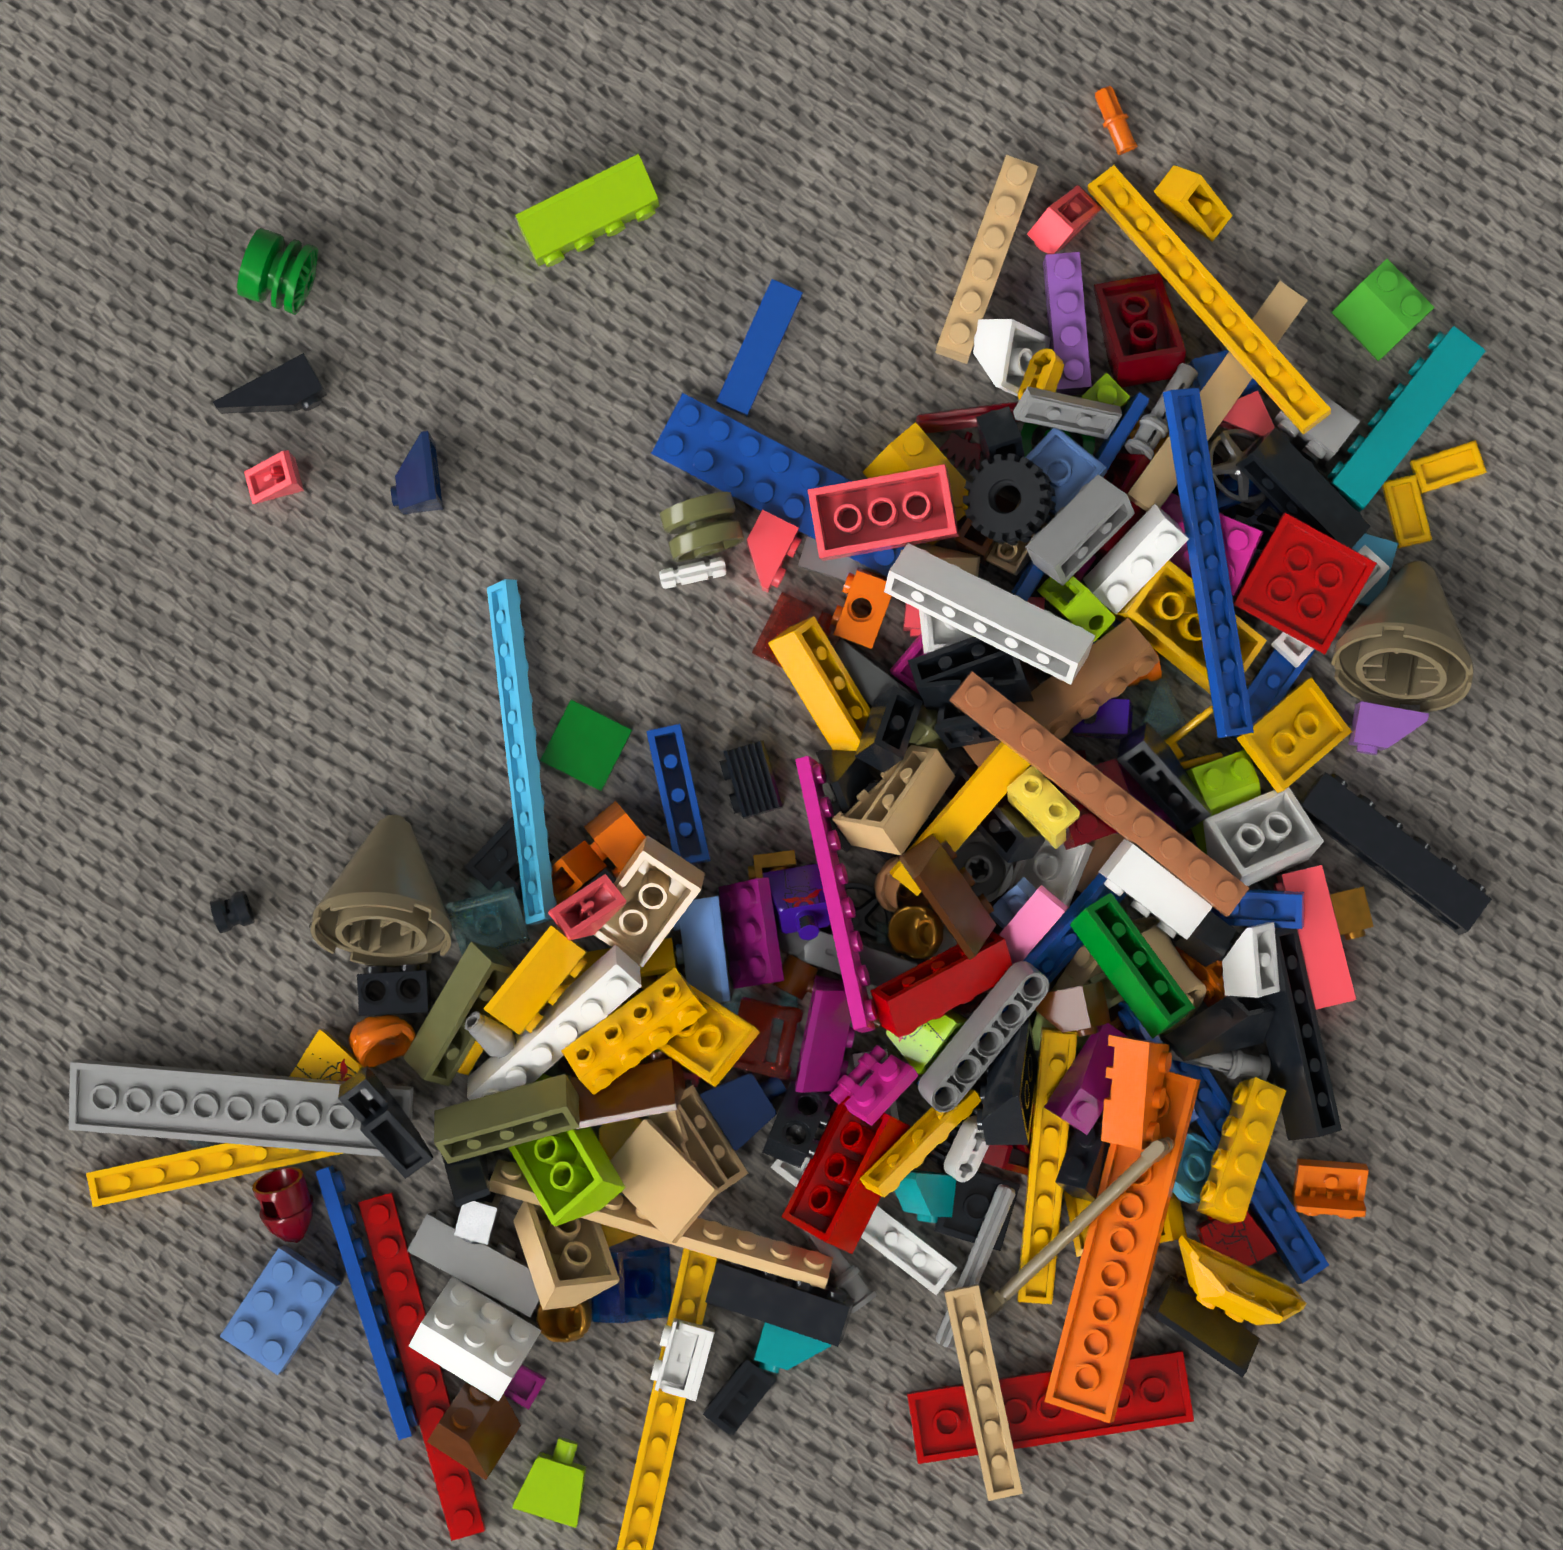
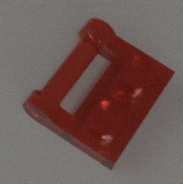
(762, 1016)

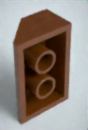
(950, 893)
(641, 1091)

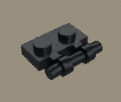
(497, 859)

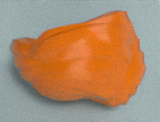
(373, 1039)

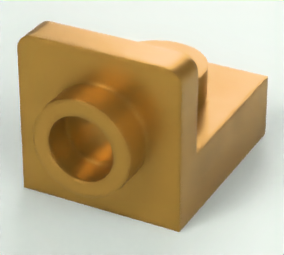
(771, 862)

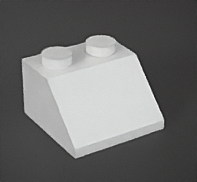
(1006, 349)

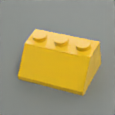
(916, 451)
(537, 981)

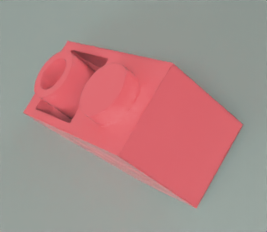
(769, 546)

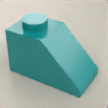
(927, 1195)
(784, 1348)

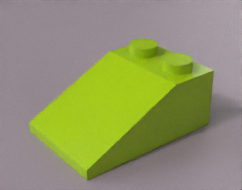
(1223, 786)

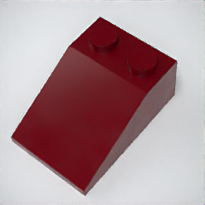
(1139, 330)

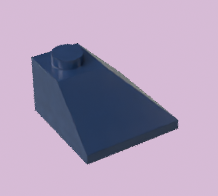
(418, 479)

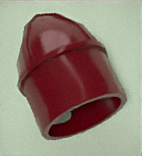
(285, 1203)

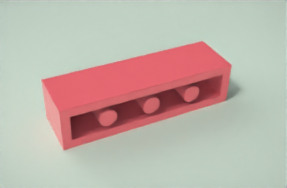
(1320, 938)

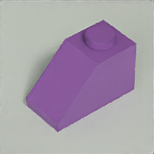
(1381, 726)

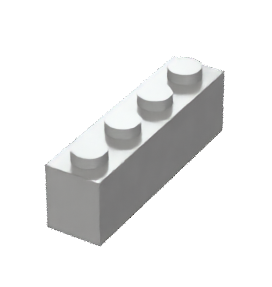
(479, 1265)

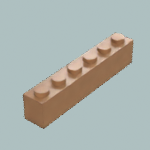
(1106, 673)

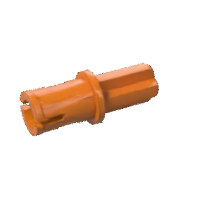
(1115, 120)

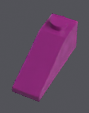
(1084, 1086)

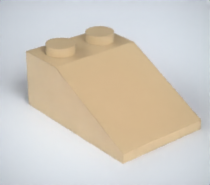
(657, 894)

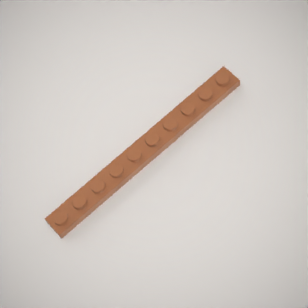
(1099, 794)

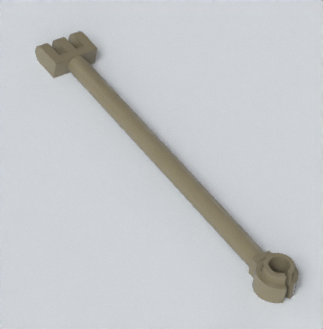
(1153, 1153)

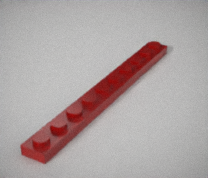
(422, 1374)

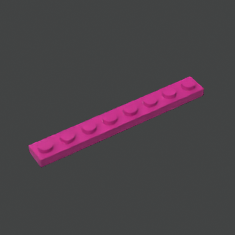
(839, 906)

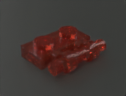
(785, 614)

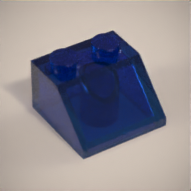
(642, 1287)

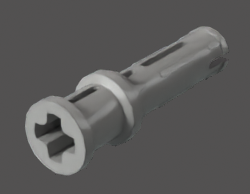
(1155, 425)
(1233, 1064)
(843, 1274)

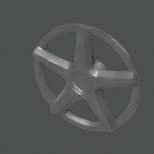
(1230, 466)

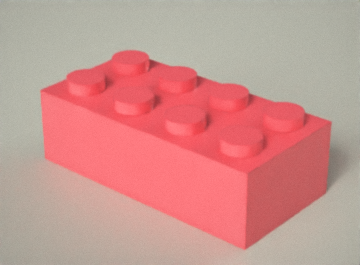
(883, 512)

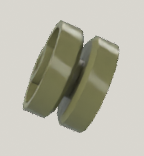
(701, 526)

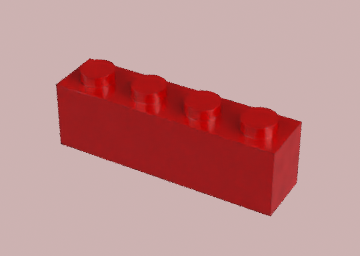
(939, 985)

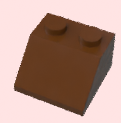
(476, 1430)

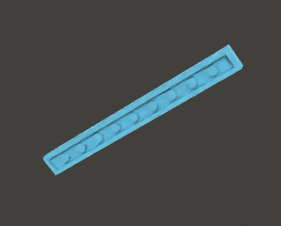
(521, 751)

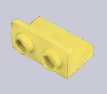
(1042, 805)

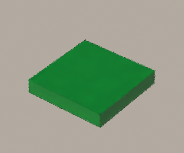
(586, 745)

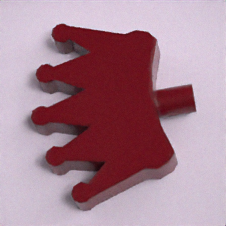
(963, 449)

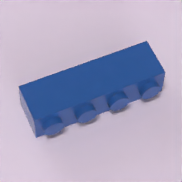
(678, 794)

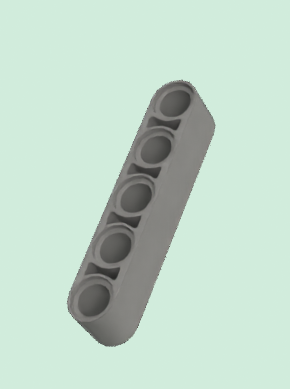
(985, 1019)

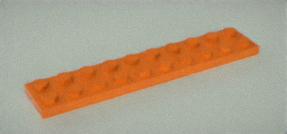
(1118, 1268)

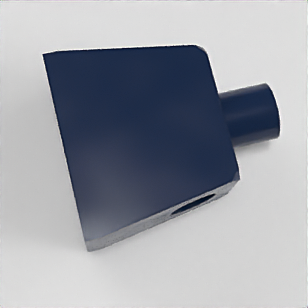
(743, 1106)

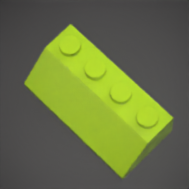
(588, 211)
(568, 1173)

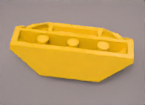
(1237, 1287)

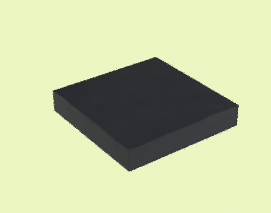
(970, 1208)

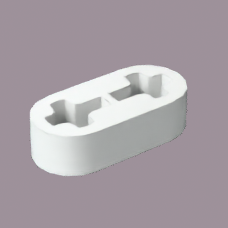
(966, 1151)

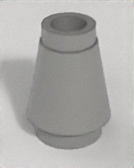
(490, 1034)

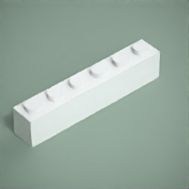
(989, 613)
(576, 1012)

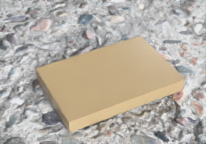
(662, 1181)

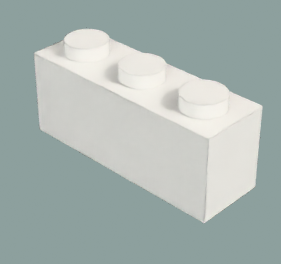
(1135, 559)
(1154, 890)

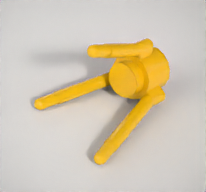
(1187, 728)

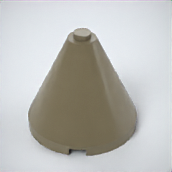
(1406, 646)
(384, 903)

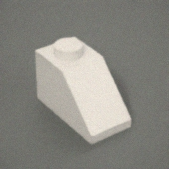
(1252, 963)

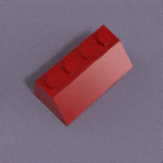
(830, 1195)

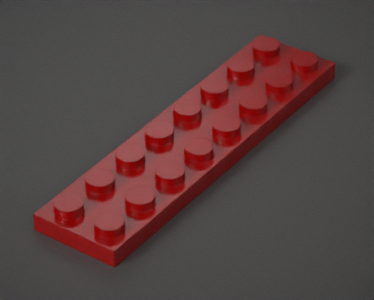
(1151, 1397)

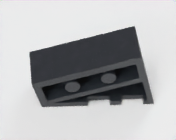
(944, 670)

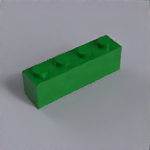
(1131, 965)

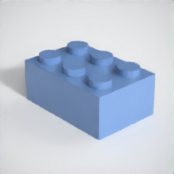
(280, 1309)

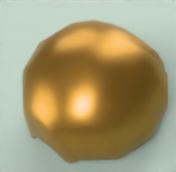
(915, 932)
(565, 1326)

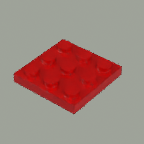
(1304, 583)

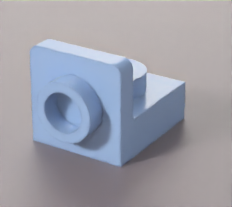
(1012, 901)

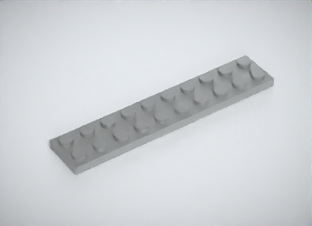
(218, 1107)

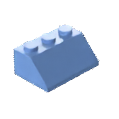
(704, 948)

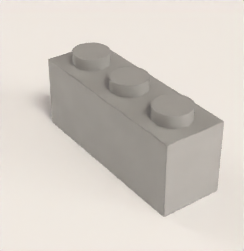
(1080, 529)

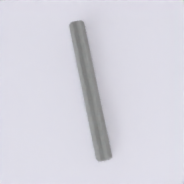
(980, 1252)

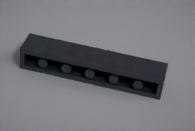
(1394, 854)
(1297, 1047)

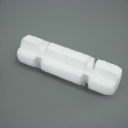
(692, 572)

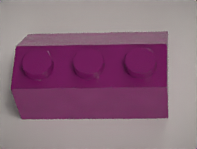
(825, 1038)

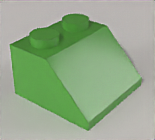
(1382, 309)

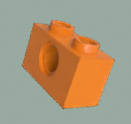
(856, 627)

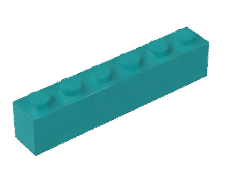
(1406, 418)

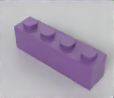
(1067, 320)

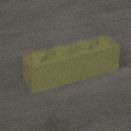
(442, 1039)
(506, 1118)

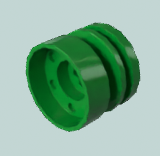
(270, 268)

